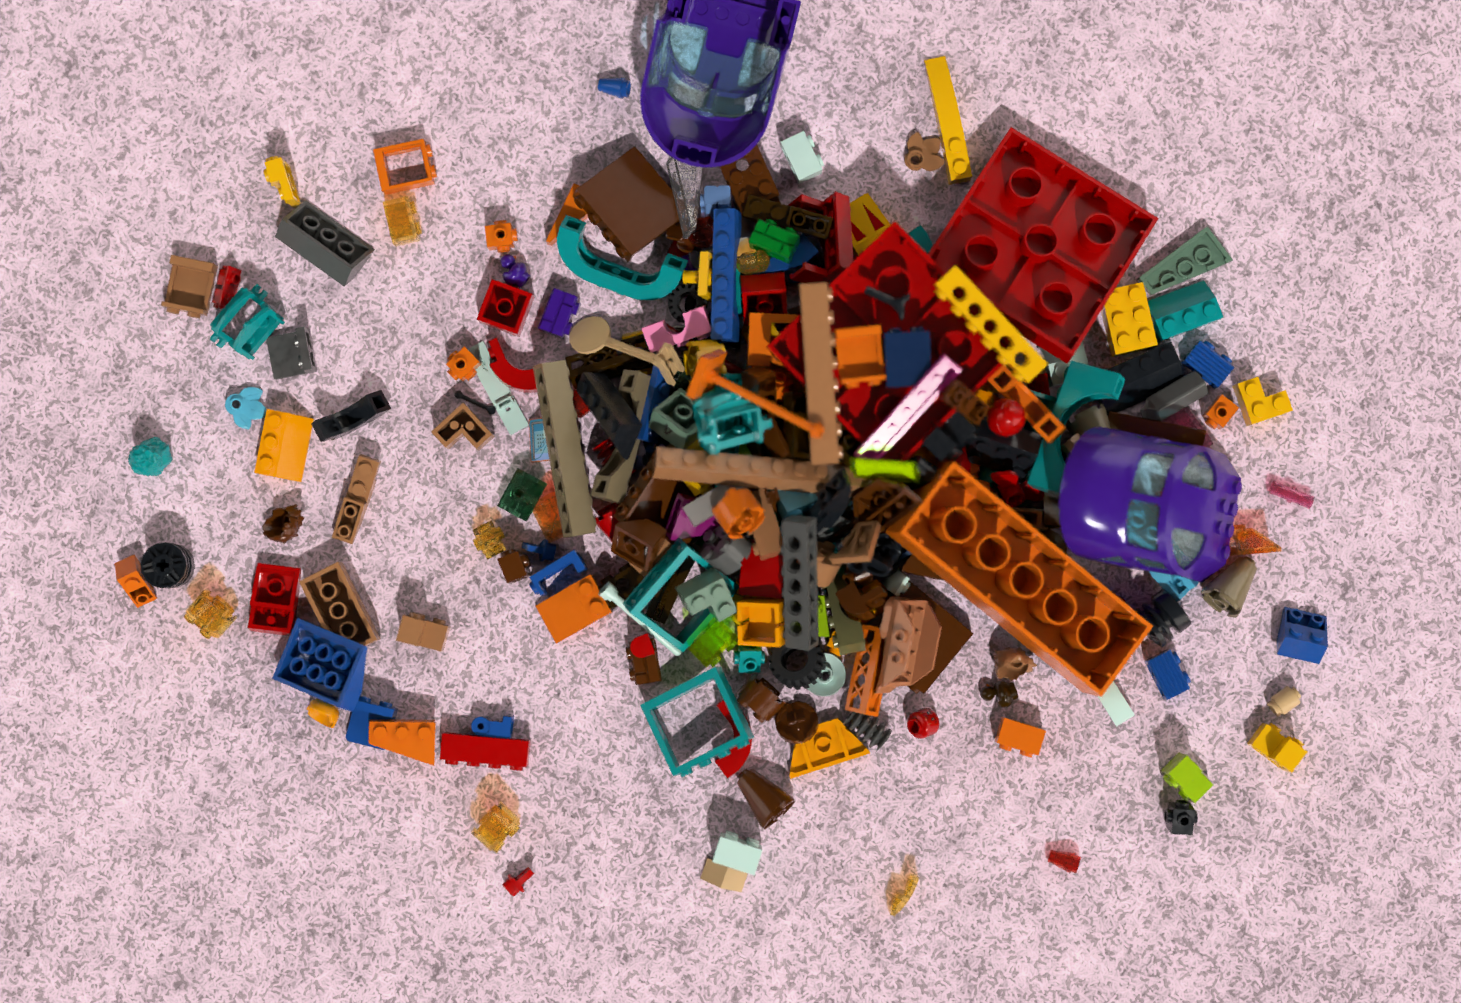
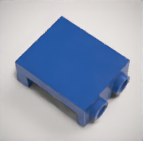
(571, 558)

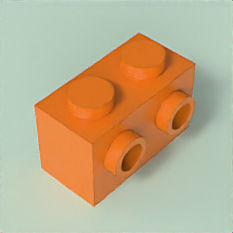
(1019, 736)

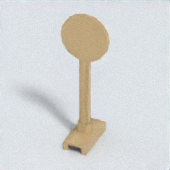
(594, 333)

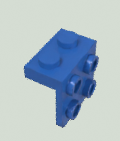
(359, 722)

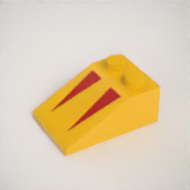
(866, 223)

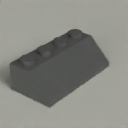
(324, 242)

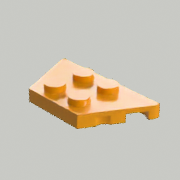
(828, 747)

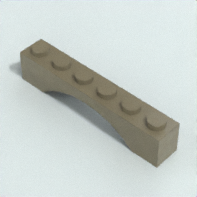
(613, 479)

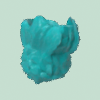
(150, 457)

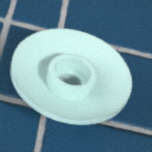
(836, 678)

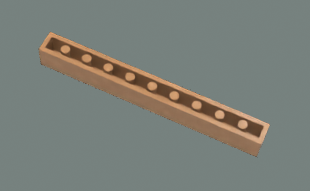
(747, 471)

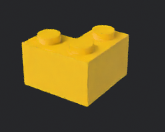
(1256, 406)
(1280, 750)

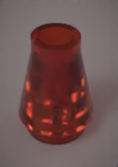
(1065, 860)

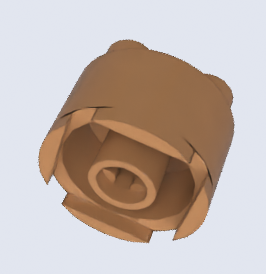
(825, 568)

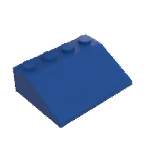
(323, 665)

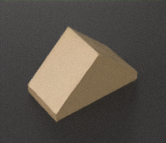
(723, 876)

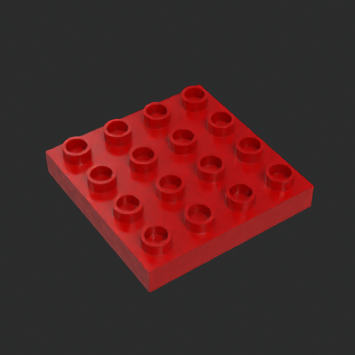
(1042, 242)
(895, 267)

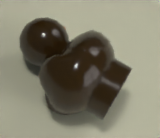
(1004, 693)

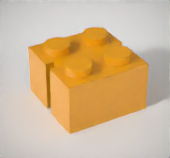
(764, 624)

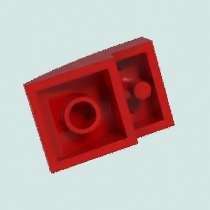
(274, 599)

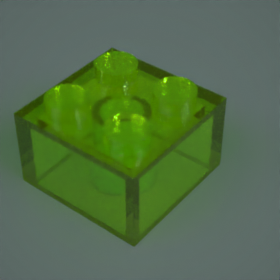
(713, 643)

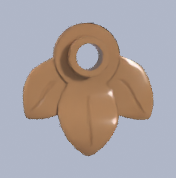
(925, 151)

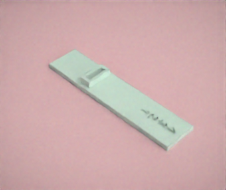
(498, 392)

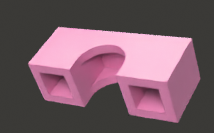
(696, 325)

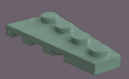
(1191, 259)

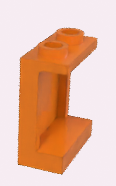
(859, 356)

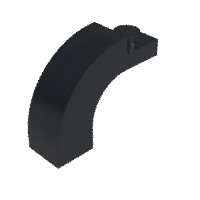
(352, 417)

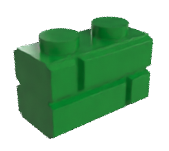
(774, 240)

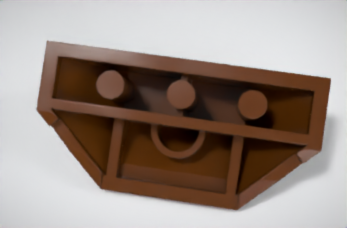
(884, 502)

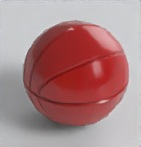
(1006, 417)

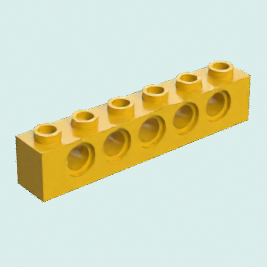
(1033, 361)

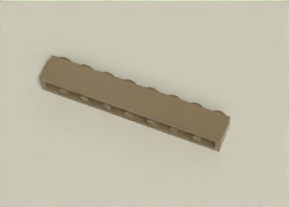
(564, 448)

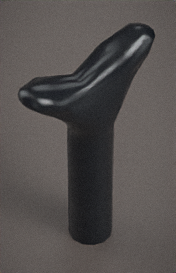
(896, 303)

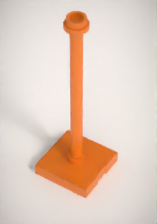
(707, 376)

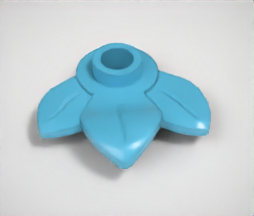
(249, 407)

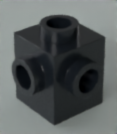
(1180, 817)

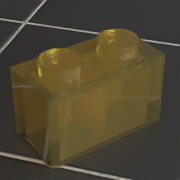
(402, 221)

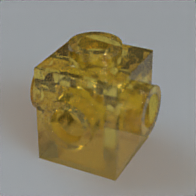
(489, 539)

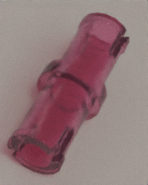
(1291, 494)

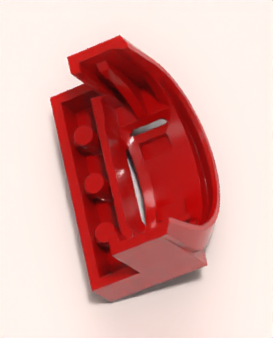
(838, 245)

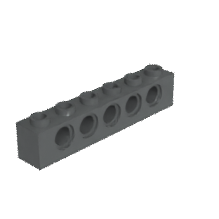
(806, 573)

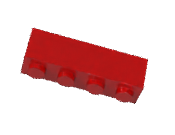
(483, 749)

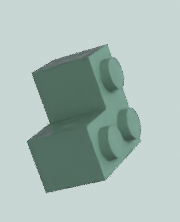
(707, 591)

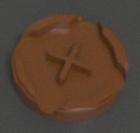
(796, 722)

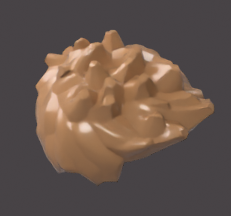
(1012, 663)

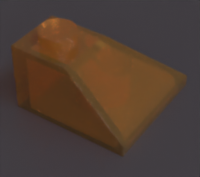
(548, 517)
(1250, 541)

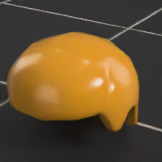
(323, 712)

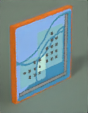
(538, 443)

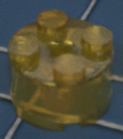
(210, 615)
(496, 826)

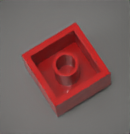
(763, 294)
(505, 308)

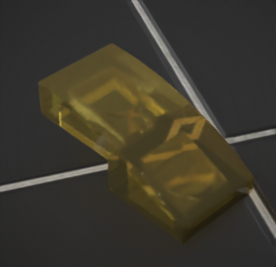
(900, 899)

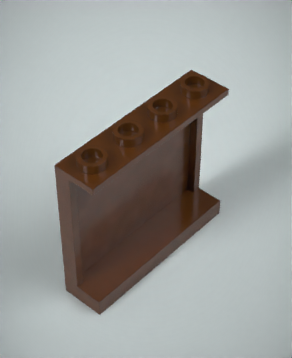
(628, 203)
(652, 498)
(952, 637)

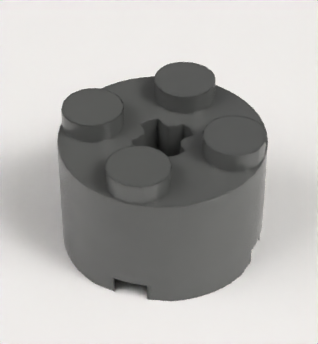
(723, 551)

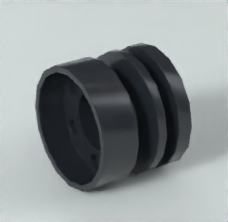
(180, 565)
(1163, 616)

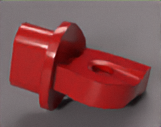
(514, 885)

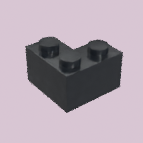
(952, 437)

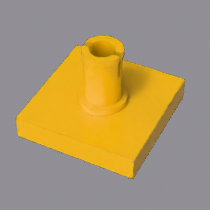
(702, 277)

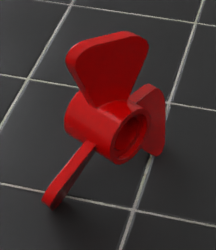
(1012, 492)

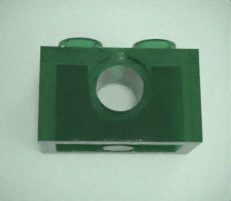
(522, 494)

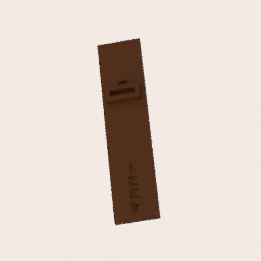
(1156, 429)

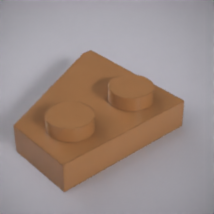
(858, 544)

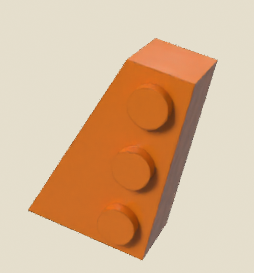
(405, 737)

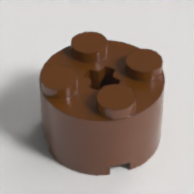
(761, 698)

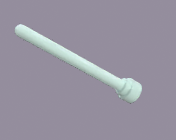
(609, 593)

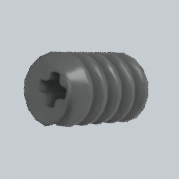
(869, 729)

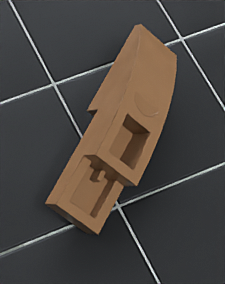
(357, 499)

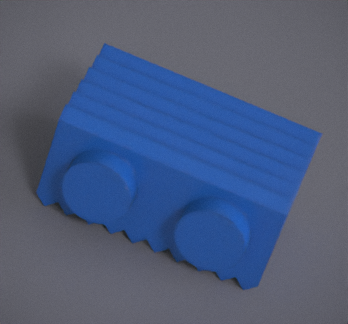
(1208, 364)
(1167, 674)

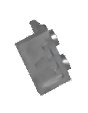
(291, 354)

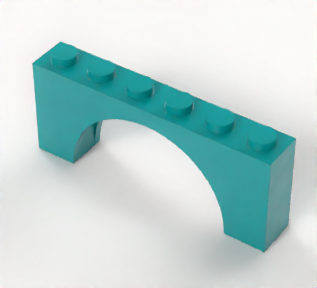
(1080, 386)

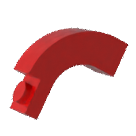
(510, 376)
(732, 763)

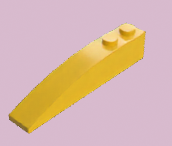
(948, 121)

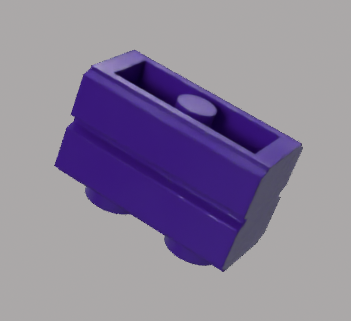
(558, 313)

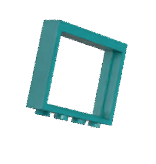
(656, 579)
(721, 751)

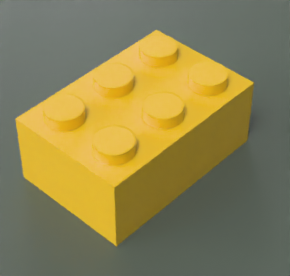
(1128, 320)

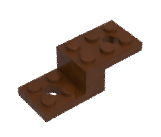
(754, 180)

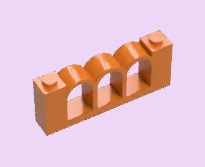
(760, 337)

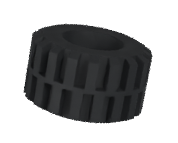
(798, 678)

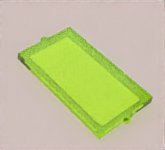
(874, 468)

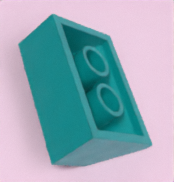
(1184, 310)

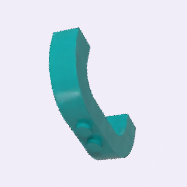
(611, 275)

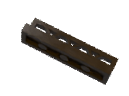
(610, 364)

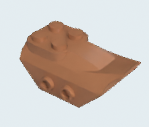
(909, 644)

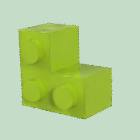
(1187, 777)

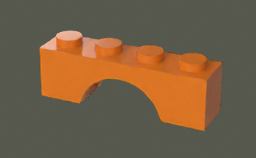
(1035, 411)

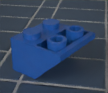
(1302, 635)

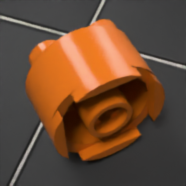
(738, 513)

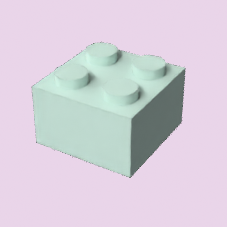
(737, 853)

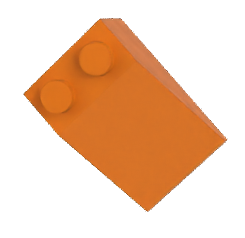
(573, 608)

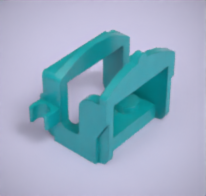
(254, 331)
(725, 405)

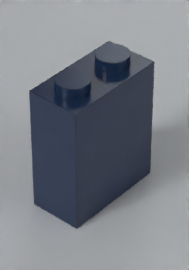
(906, 356)

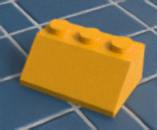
(284, 445)

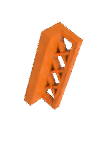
(870, 701)

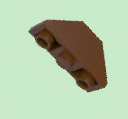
(964, 401)

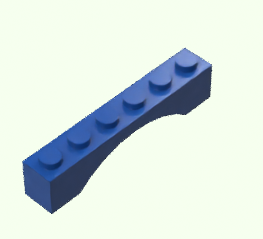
(725, 248)

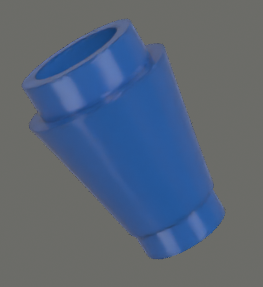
(615, 86)

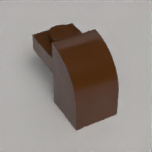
(861, 604)

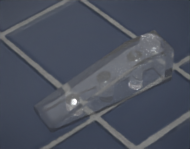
(686, 190)

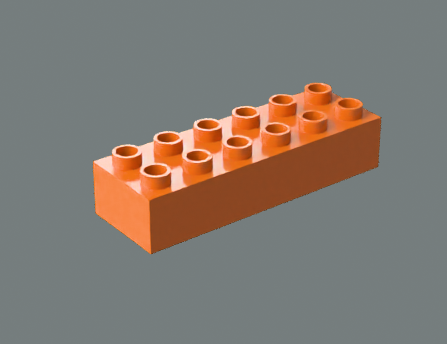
(1020, 579)

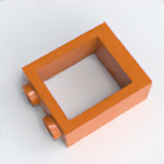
(380, 158)

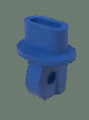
(545, 549)

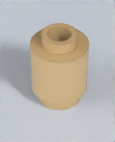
(1284, 701)

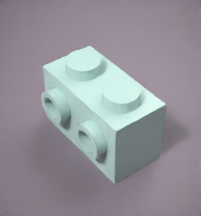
(801, 157)

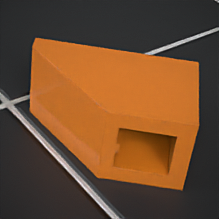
(133, 582)

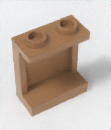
(190, 286)

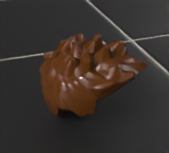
(283, 524)

